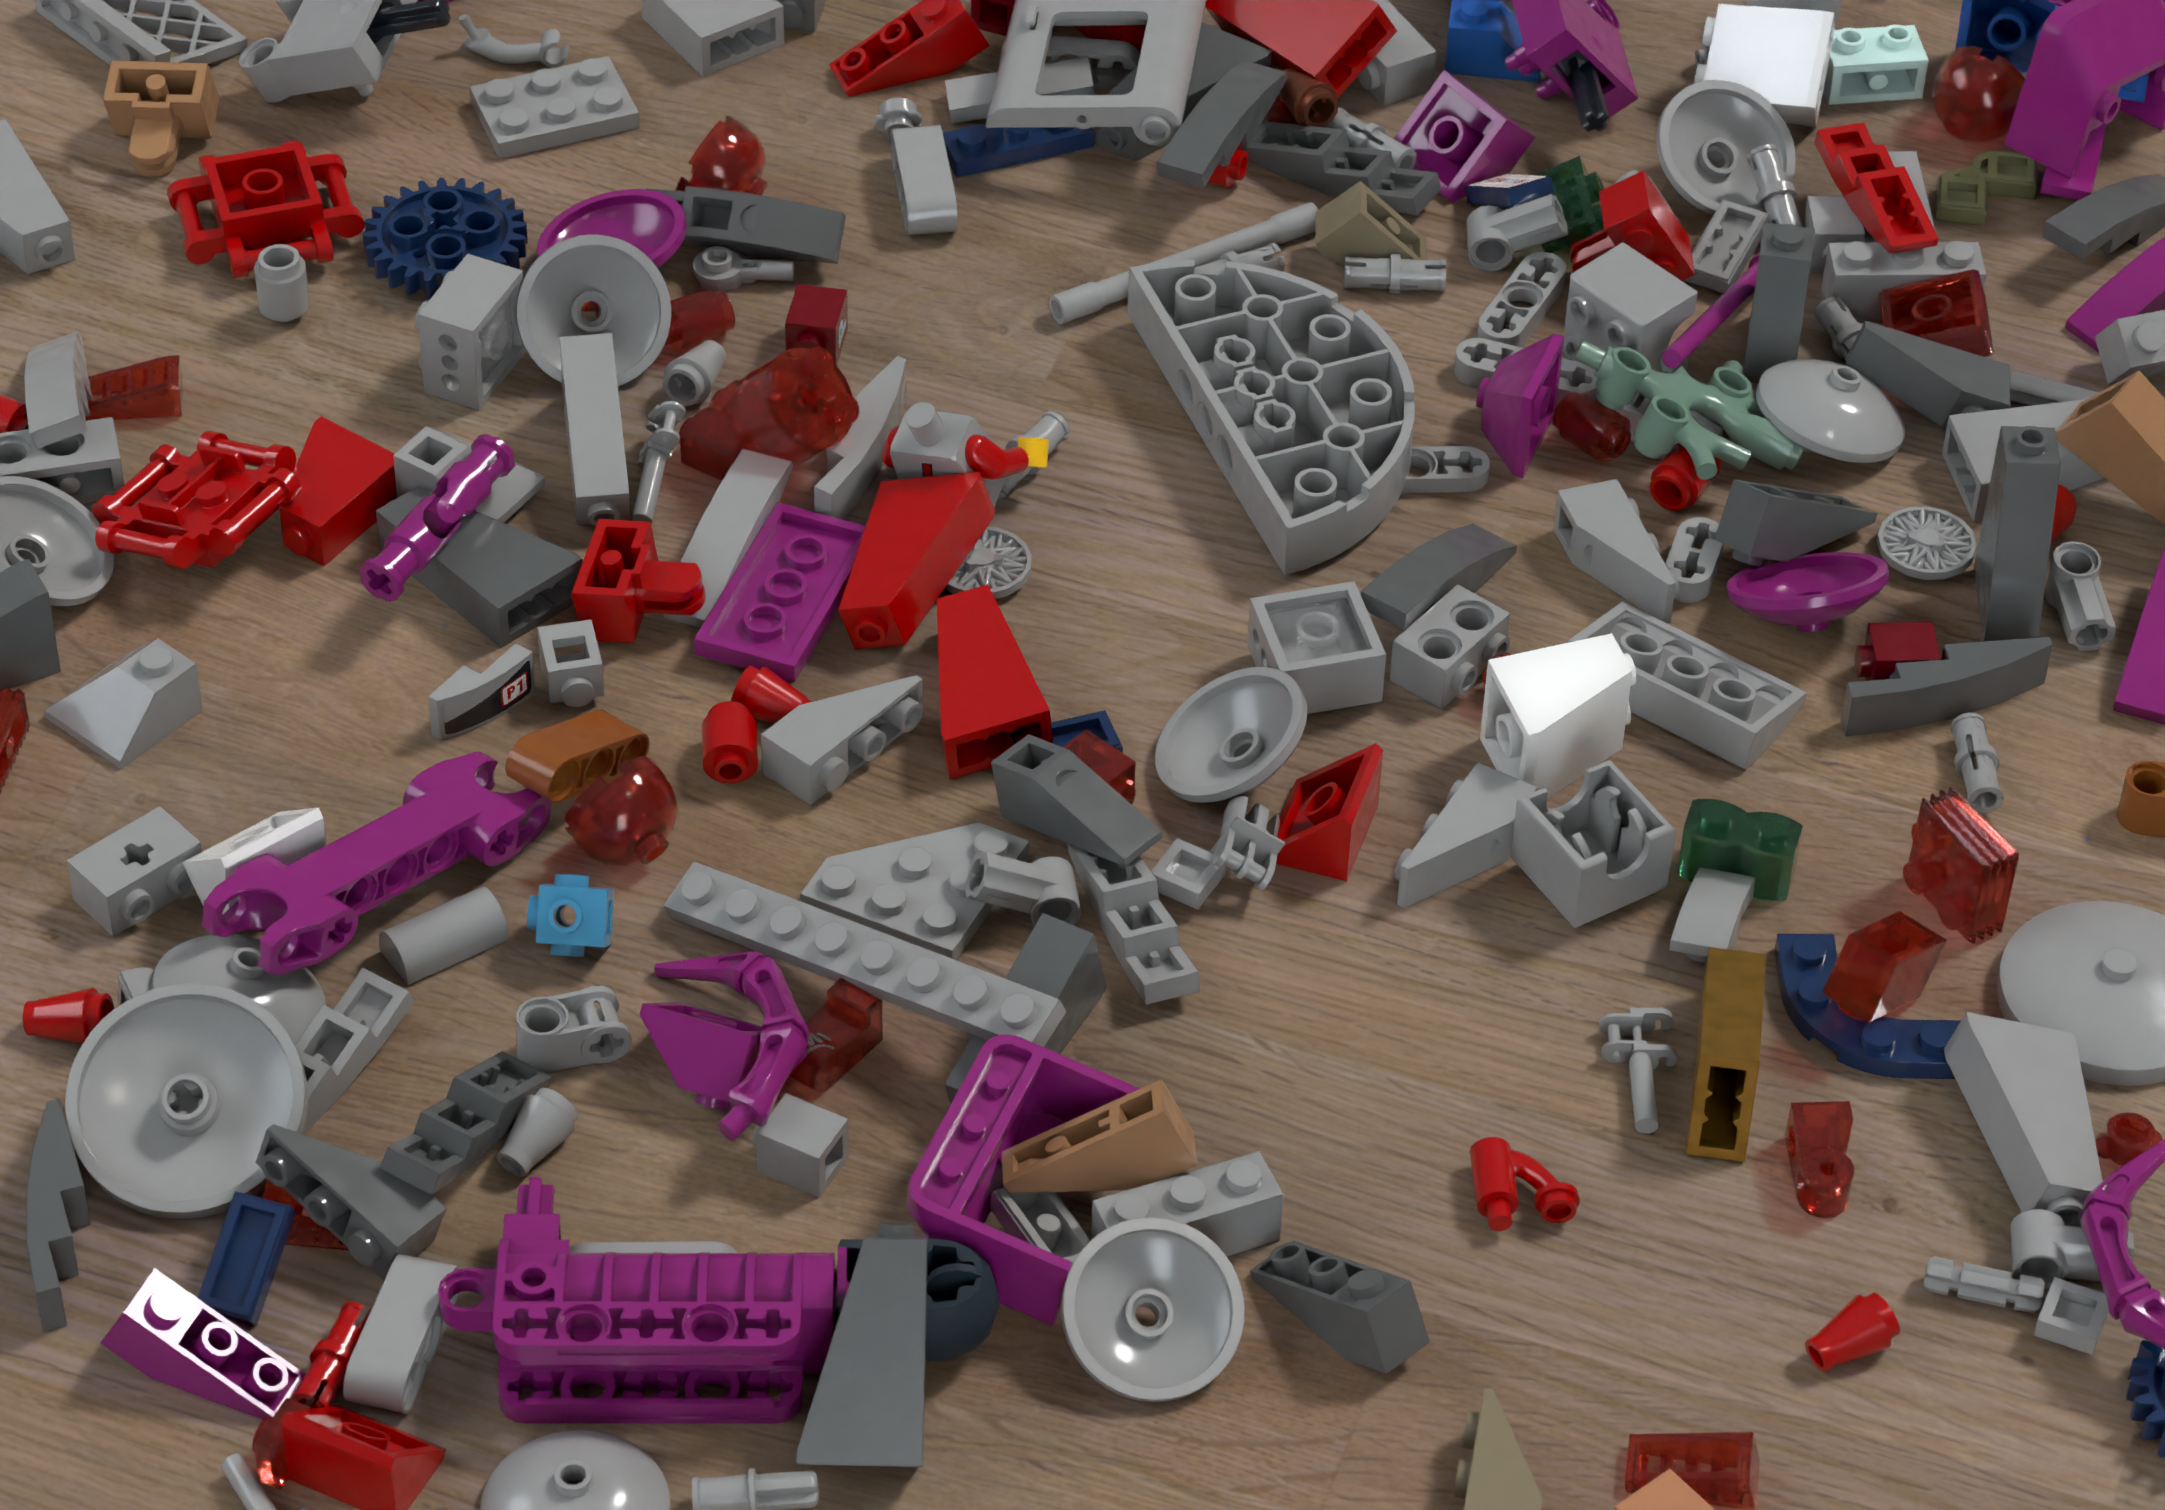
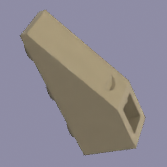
(1498, 1470)

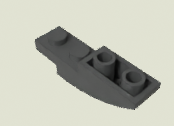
(760, 225)

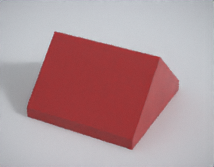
(1331, 814)
(357, 1458)

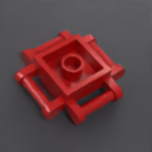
(265, 202)
(200, 501)

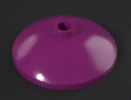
(636, 216)
(1809, 588)

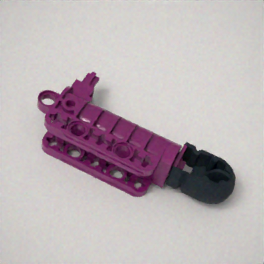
(680, 1322)

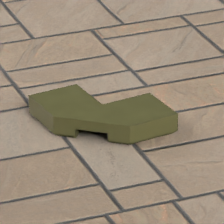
(1963, 193)

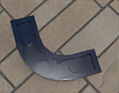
(1877, 1047)

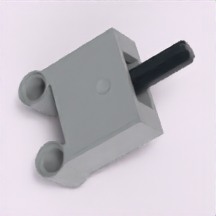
(335, 44)

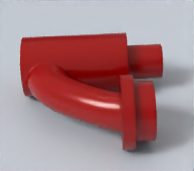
(1495, 1188)

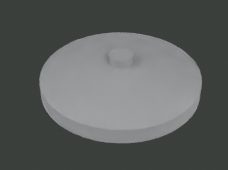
(2094, 975)
(179, 1098)

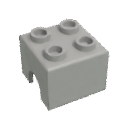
(1626, 303)
(1596, 848)

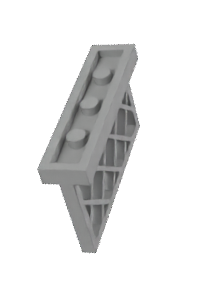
(122, 35)

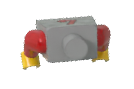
(954, 444)

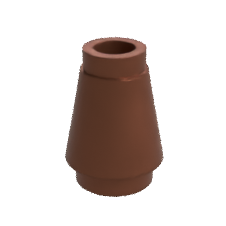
(1309, 99)

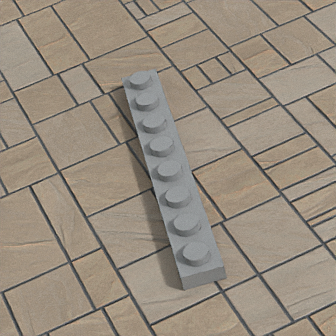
(863, 956)

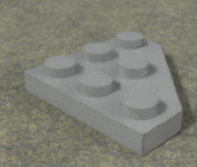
(913, 886)

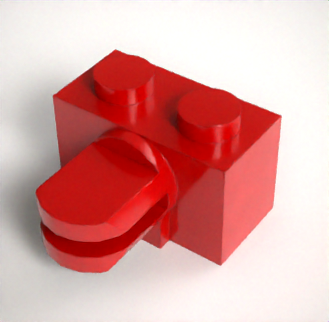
(1641, 219)
(626, 580)

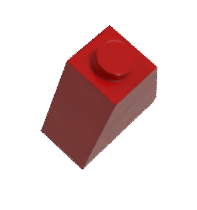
(341, 489)

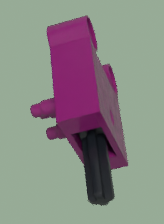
(1579, 53)

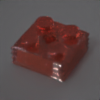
(1941, 310)
(1961, 865)

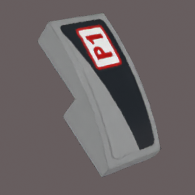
(475, 699)

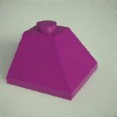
(1462, 137)
(1521, 401)
(703, 1049)

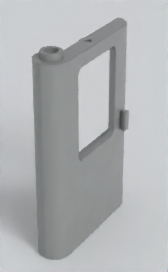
(1161, 80)

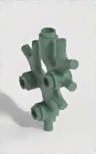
(1673, 394)

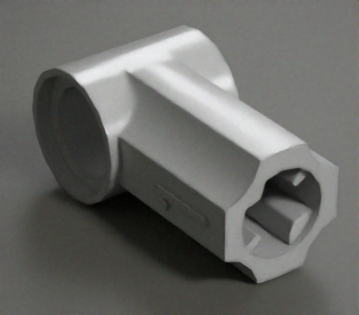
(1500, 233)
(2079, 596)
(1026, 887)
(2050, 1250)

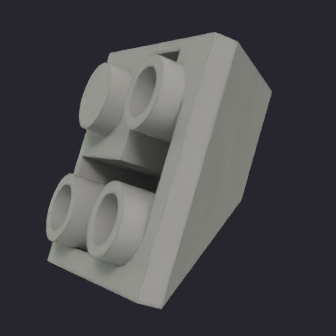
(435, 451)

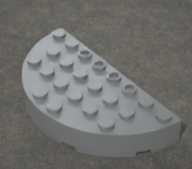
(1288, 395)

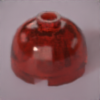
(1976, 95)
(728, 160)
(627, 817)

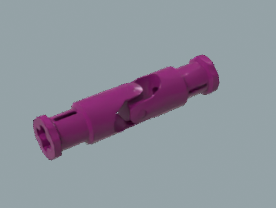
(455, 495)

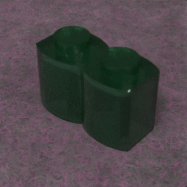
(1742, 843)

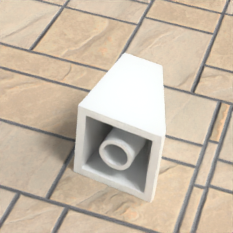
(1773, 53)
(1557, 710)

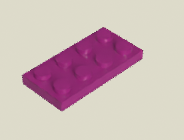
(782, 593)

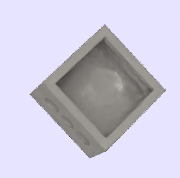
(470, 332)
(1322, 643)

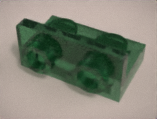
(1579, 201)

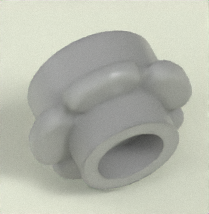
(897, 114)

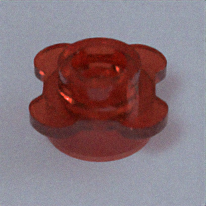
(2127, 1137)

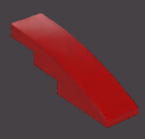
(1875, 189)

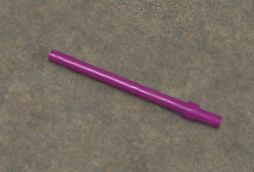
(1712, 317)

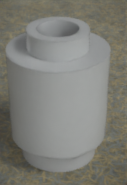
(281, 283)

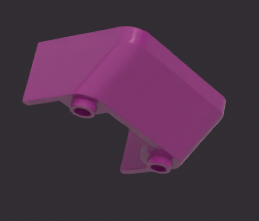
(2076, 77)
(1003, 1101)

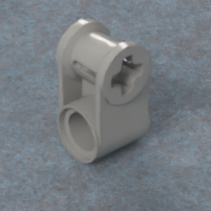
(566, 1030)

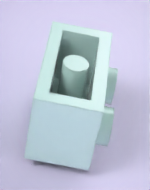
(1876, 65)

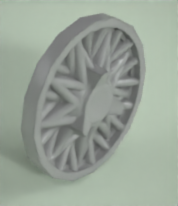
(1926, 543)
(995, 560)

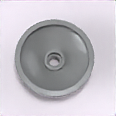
(1723, 125)
(615, 277)
(1831, 410)
(55, 536)
(1231, 735)
(233, 965)
(1184, 1285)
(607, 1467)

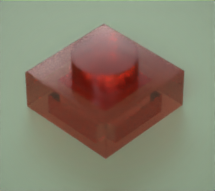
(269, 1446)

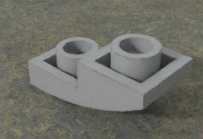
(1711, 913)

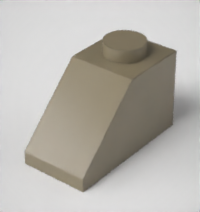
(1365, 227)

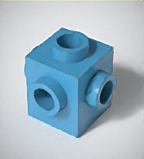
(593, 915)

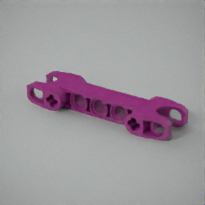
(317, 900)

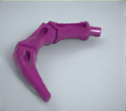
(782, 1034)
(2107, 1230)

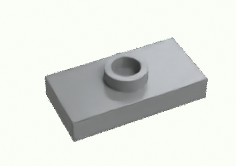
(1727, 245)

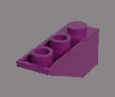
(199, 1350)

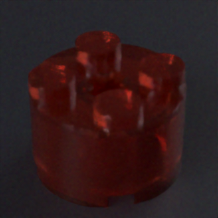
(794, 405)

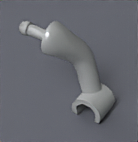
(486, 45)

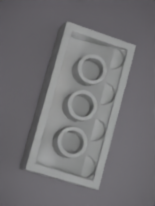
(1698, 687)

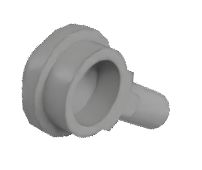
(725, 270)

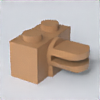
(159, 107)

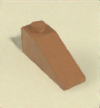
(1106, 1149)

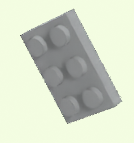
(554, 107)

